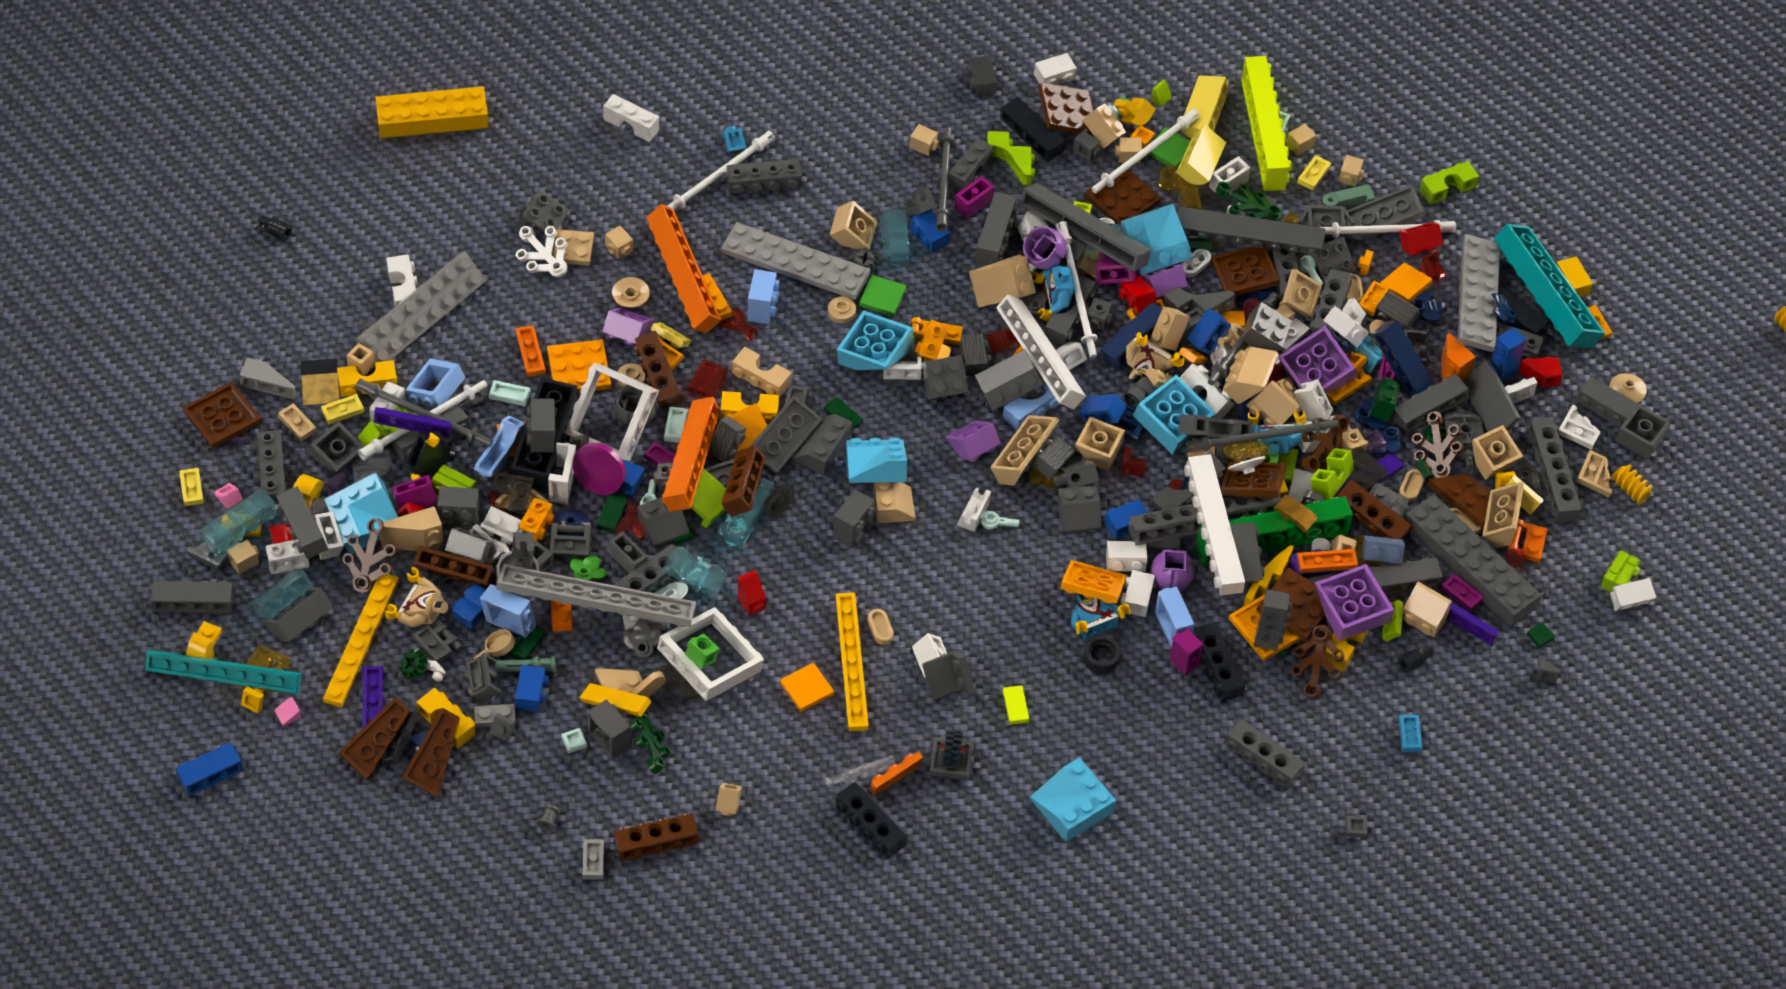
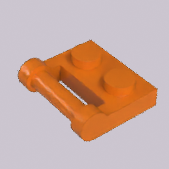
(1533, 542)

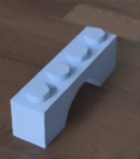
(1019, 408)

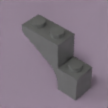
(1185, 302)

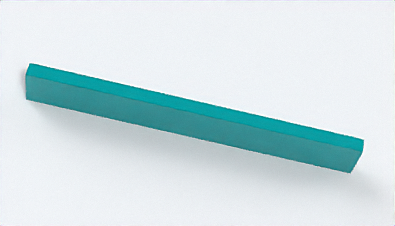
(223, 671)

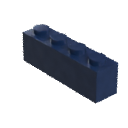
(1115, 350)
(1402, 357)

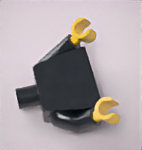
(429, 454)

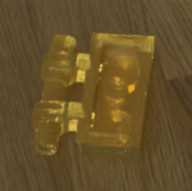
(1241, 450)

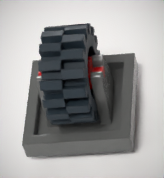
(951, 756)

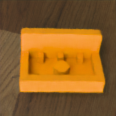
(932, 340)
(537, 519)

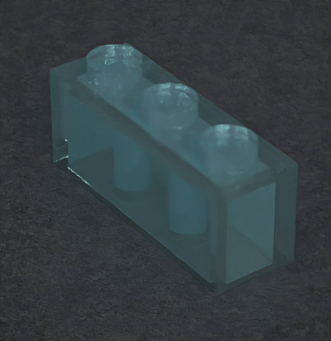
(895, 236)
(694, 571)
(281, 594)

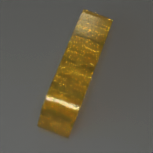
(1187, 192)

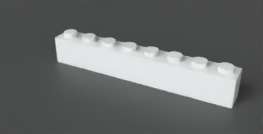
(1041, 352)
(1215, 525)

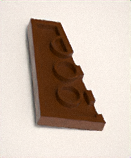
(373, 740)
(432, 757)

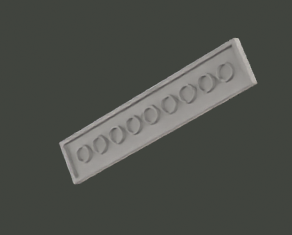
(596, 595)

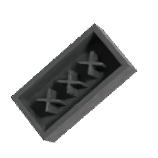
(996, 230)

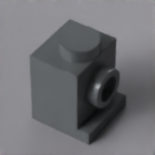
(1087, 145)
(543, 556)

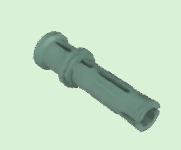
(501, 665)

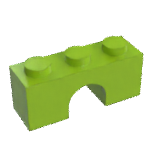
(1461, 176)
(1339, 468)

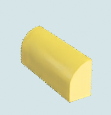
(1208, 100)
(1201, 156)

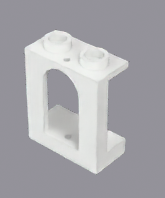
(561, 485)

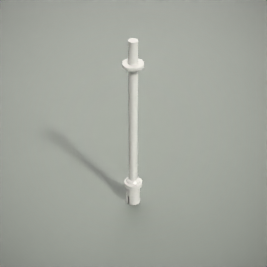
(1183, 122)
(757, 145)
(1335, 230)
(1089, 338)
(377, 445)

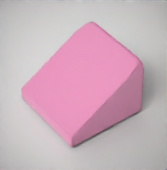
(228, 495)
(288, 712)

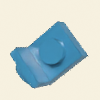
(733, 139)

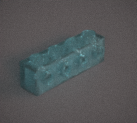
(238, 522)
(738, 528)

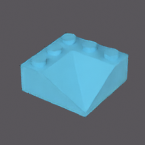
(1162, 234)
(874, 343)
(1162, 412)
(876, 460)
(358, 505)
(1074, 800)

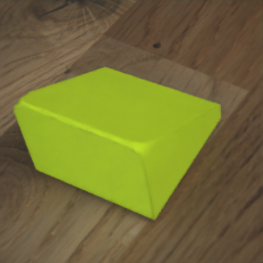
(1161, 93)

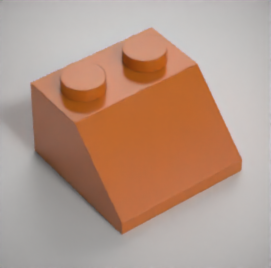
(1456, 359)

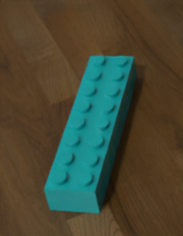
(1549, 286)

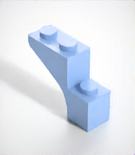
(496, 456)

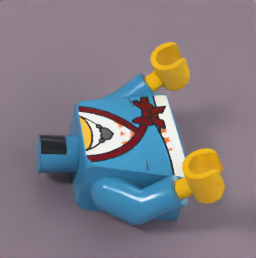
(1059, 289)
(1279, 444)
(1095, 616)

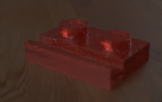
(708, 379)

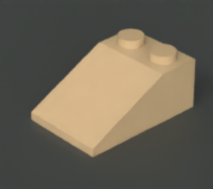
(1002, 278)
(413, 530)

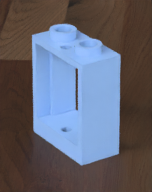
(451, 378)
(508, 611)
(1172, 613)

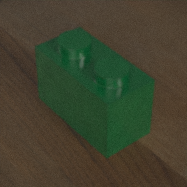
(1385, 399)

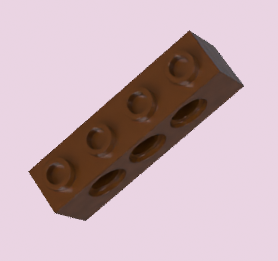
(649, 344)
(743, 481)
(1370, 504)
(454, 567)
(649, 845)

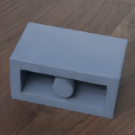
(1383, 549)

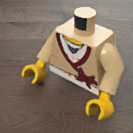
(1145, 354)
(420, 605)

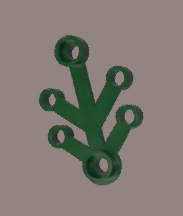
(1250, 203)
(652, 738)

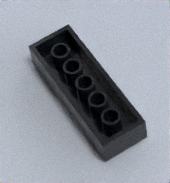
(542, 464)

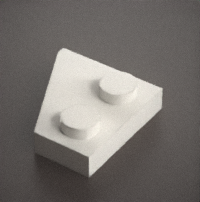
(1579, 429)

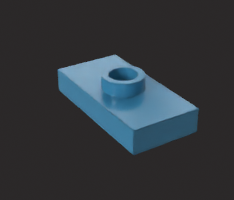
(1410, 733)

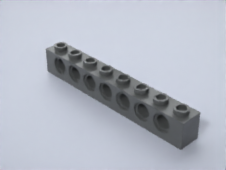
(1183, 519)

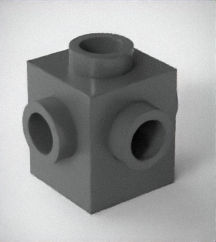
(1099, 314)
(661, 475)

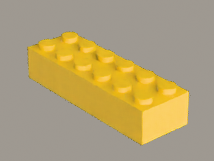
(432, 112)

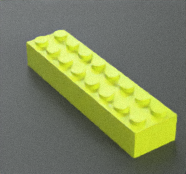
(1265, 123)

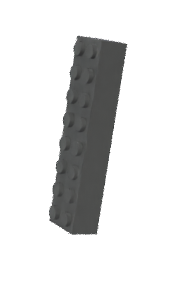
(1472, 560)

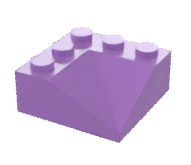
(1318, 359)
(1353, 602)

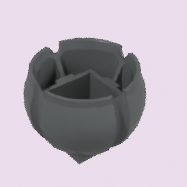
(629, 397)

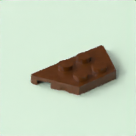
(1464, 494)

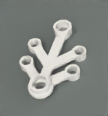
(543, 253)

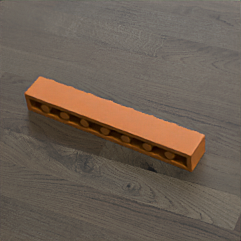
(683, 269)
(691, 454)

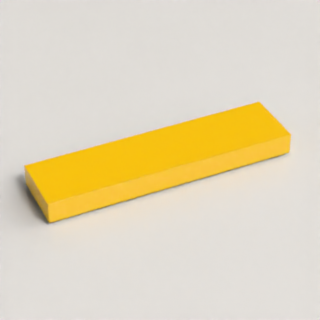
(624, 701)

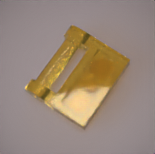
(265, 657)

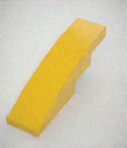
(1272, 574)

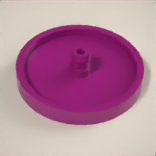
(599, 468)

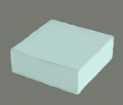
(574, 740)

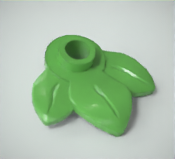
(587, 568)

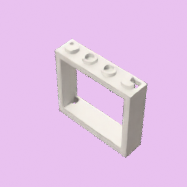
(638, 420)
(692, 673)

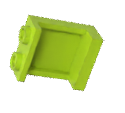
(708, 499)

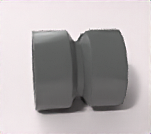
(1139, 392)

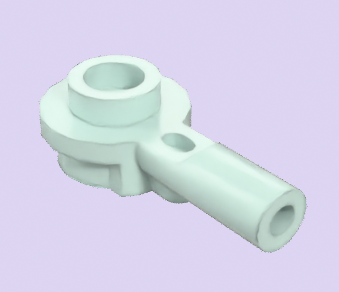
(1308, 265)
(650, 496)
(991, 520)

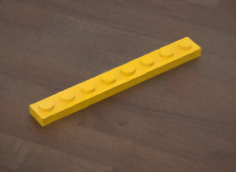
(360, 640)
(851, 662)

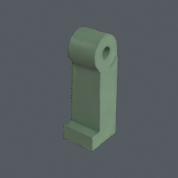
(1349, 197)

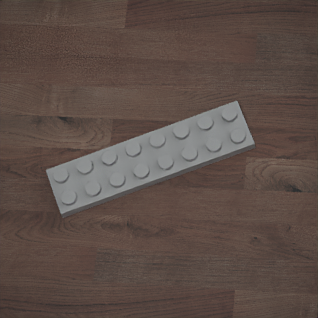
(795, 260)
(1477, 283)
(422, 308)

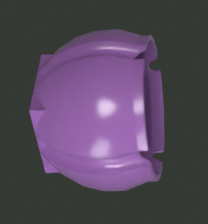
(1038, 243)
(1171, 576)

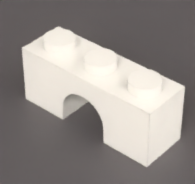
(643, 122)
(401, 271)
(1217, 399)

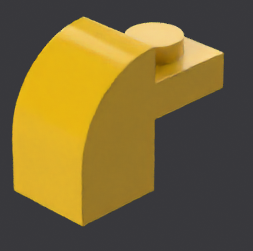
(1134, 112)
(309, 488)
(203, 641)

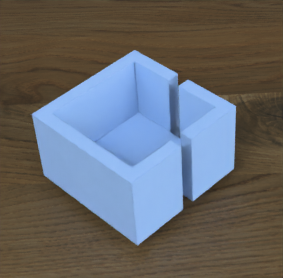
(762, 296)

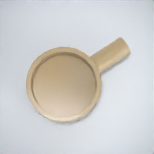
(841, 310)
(1232, 336)
(634, 371)
(498, 643)

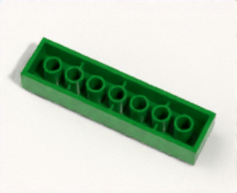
(1278, 534)

